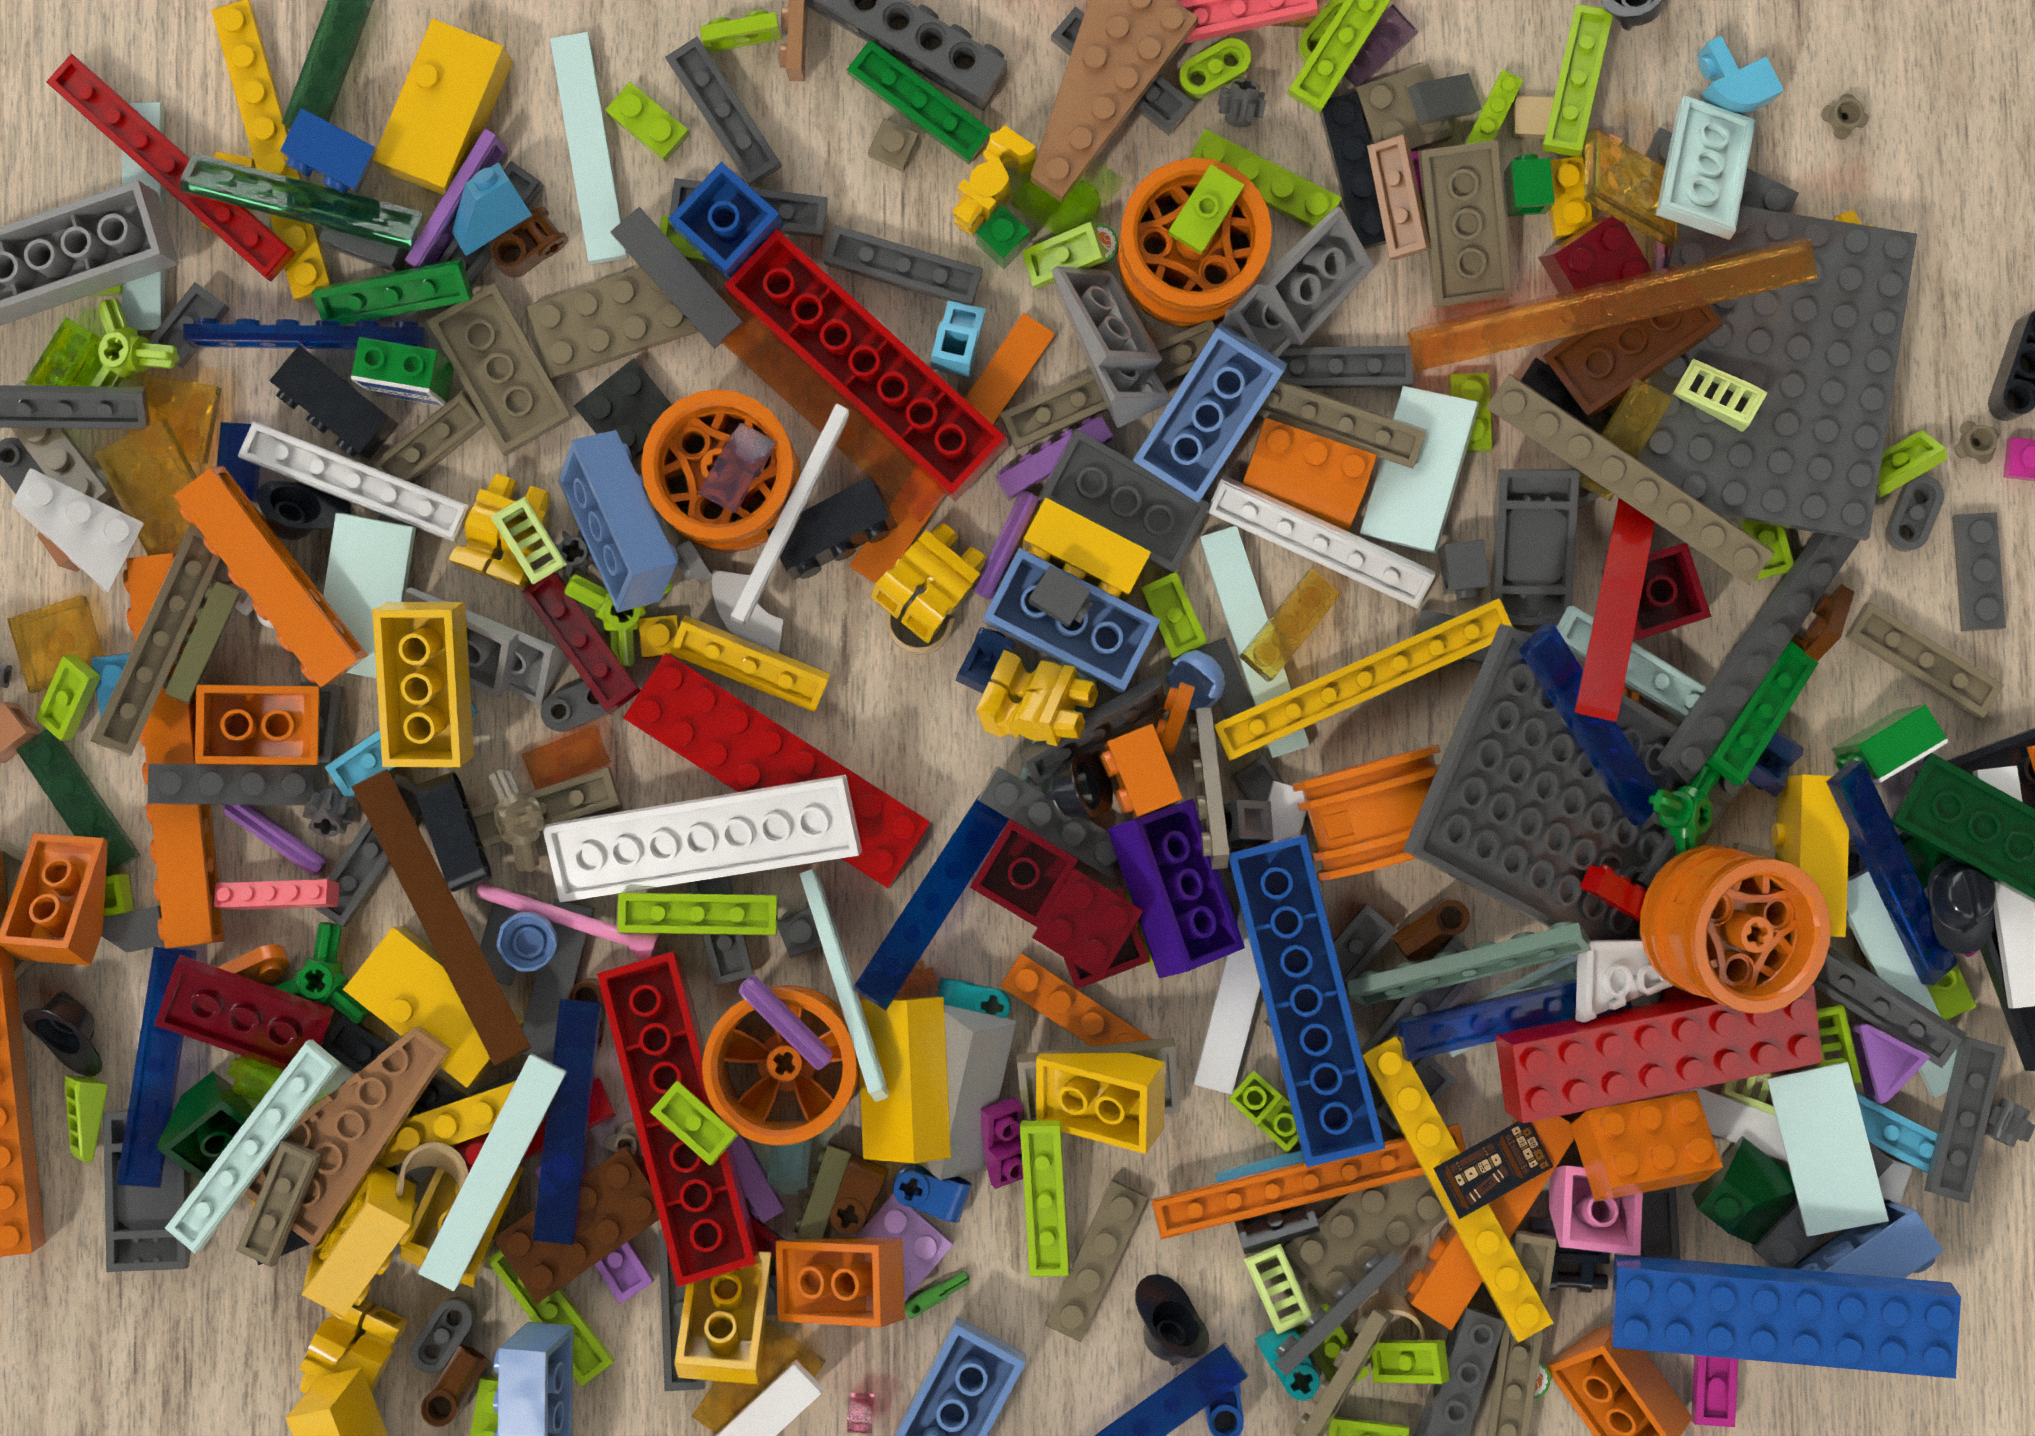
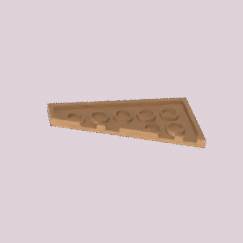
(1109, 71)
(356, 1127)

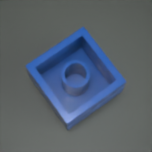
(328, 152)
(725, 220)

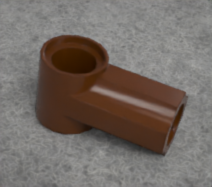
(1428, 932)
(455, 1384)

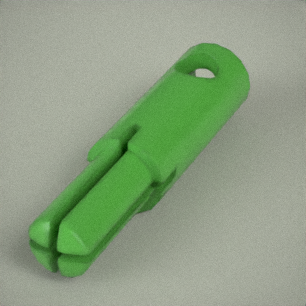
(935, 1294)

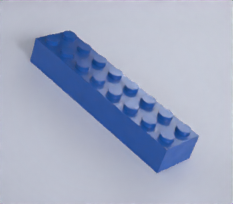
(1306, 1000)
(1785, 1315)

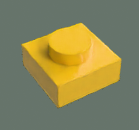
(657, 635)

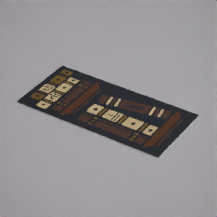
(1493, 1168)

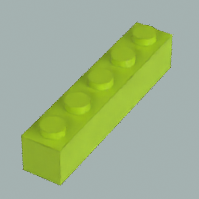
(1495, 108)

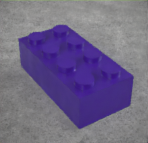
(1181, 896)

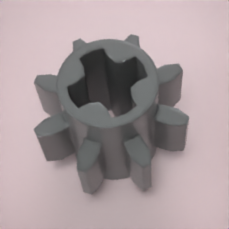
(1241, 102)
(578, 563)
(329, 812)
(2009, 1123)

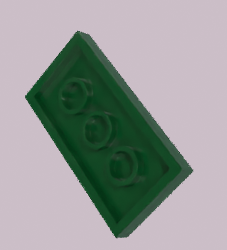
(1971, 823)

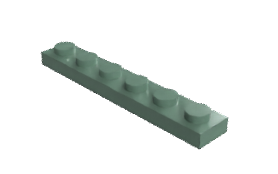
(1482, 961)

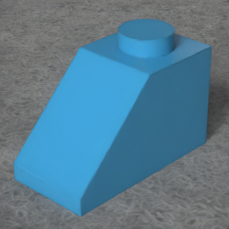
(487, 209)

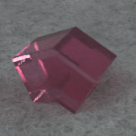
(860, 1413)

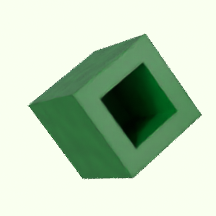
(1529, 185)
(1002, 237)

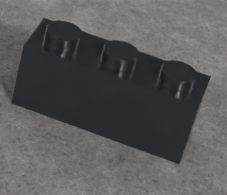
(332, 404)
(837, 528)

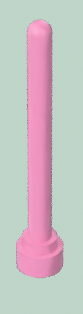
(642, 944)

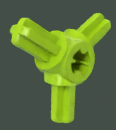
(124, 351)
(619, 629)

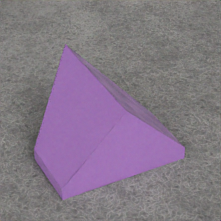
(1883, 1061)

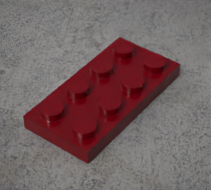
(239, 1013)

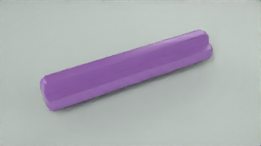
(1006, 545)
(277, 837)
(785, 1022)

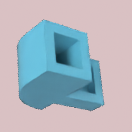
(1736, 88)
(957, 339)

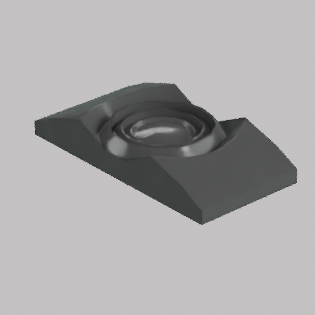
(1534, 543)
(139, 1214)

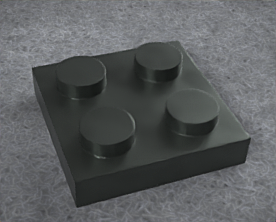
(625, 404)

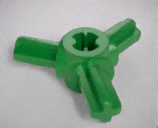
(1688, 810)
(325, 961)

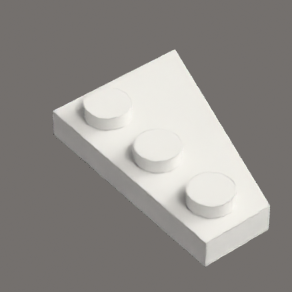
(79, 525)
(1612, 976)

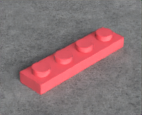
(1235, 16)

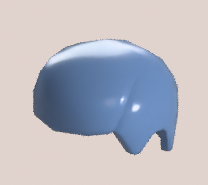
(1203, 673)
(527, 941)

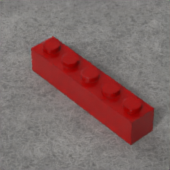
(1614, 890)

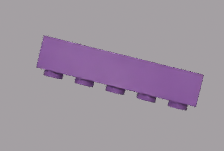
(1039, 466)
(753, 1178)

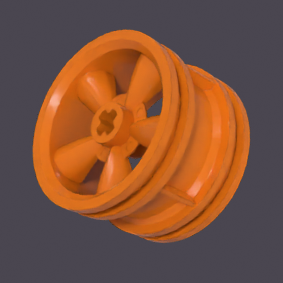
(749, 1112)

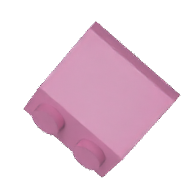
(1592, 1225)

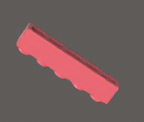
(276, 895)

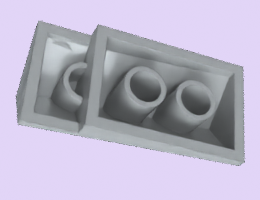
(1302, 286)
(1112, 342)
(505, 657)
(975, 1073)

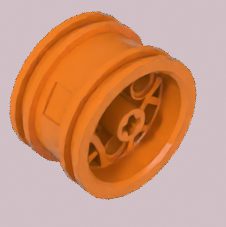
(1198, 299)
(668, 440)
(1367, 811)
(1767, 931)

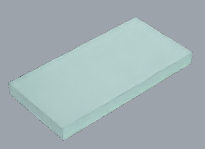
(1706, 167)
(1410, 503)
(365, 570)
(1827, 1149)

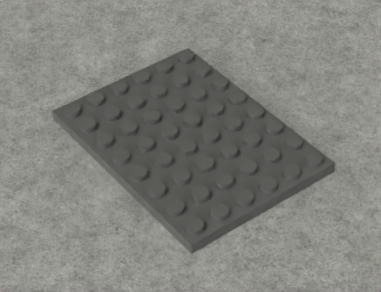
(1828, 372)
(1525, 807)

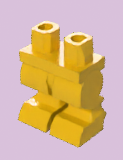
(989, 181)
(486, 540)
(938, 570)
(1035, 703)
(334, 1345)

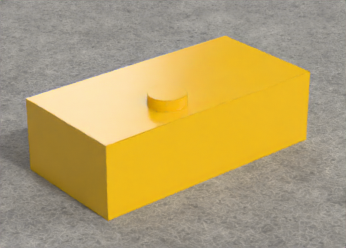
(442, 107)
(423, 684)
(1815, 840)
(411, 989)
(912, 1054)
(337, 1407)

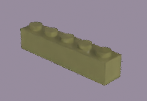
(201, 642)
(824, 1193)

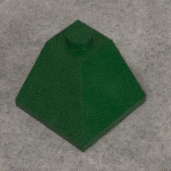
(203, 1124)
(1746, 1192)

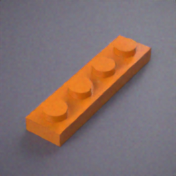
(1067, 1006)

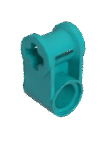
(971, 996)
(1268, 1343)

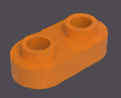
(1178, 704)
(260, 964)

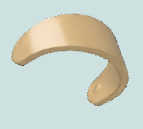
(921, 650)
(434, 1155)
(1394, 1304)

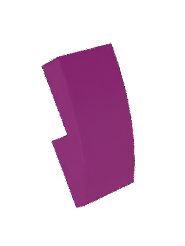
(1002, 1141)

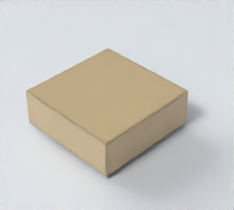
(1531, 116)

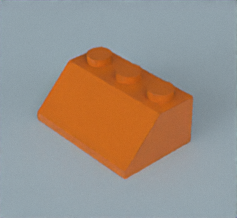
(1309, 472)
(1617, 1389)

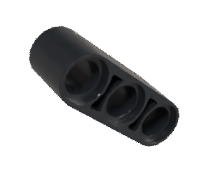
(2012, 377)
(453, 831)

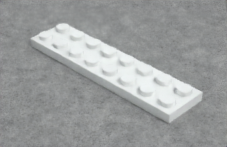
(703, 839)

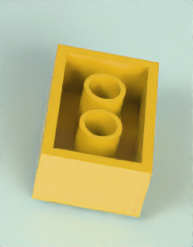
(1085, 549)
(360, 1242)

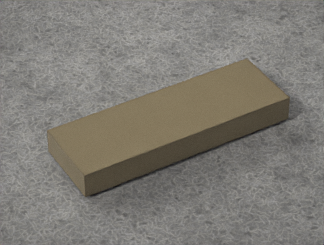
(431, 440)
(279, 1202)

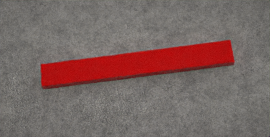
(166, 165)
(1615, 614)

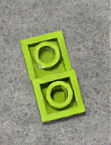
(1266, 1110)

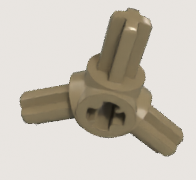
(517, 819)

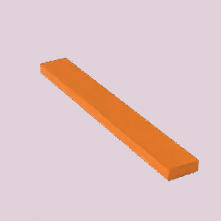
(989, 397)
(1286, 1187)

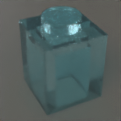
(790, 1167)

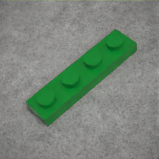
(919, 102)
(394, 293)
(1762, 715)

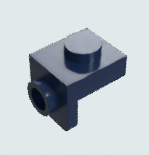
(983, 658)
(1773, 765)

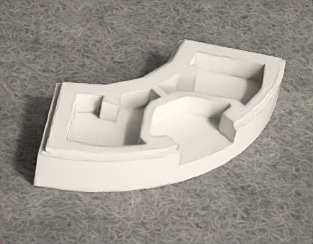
(761, 626)

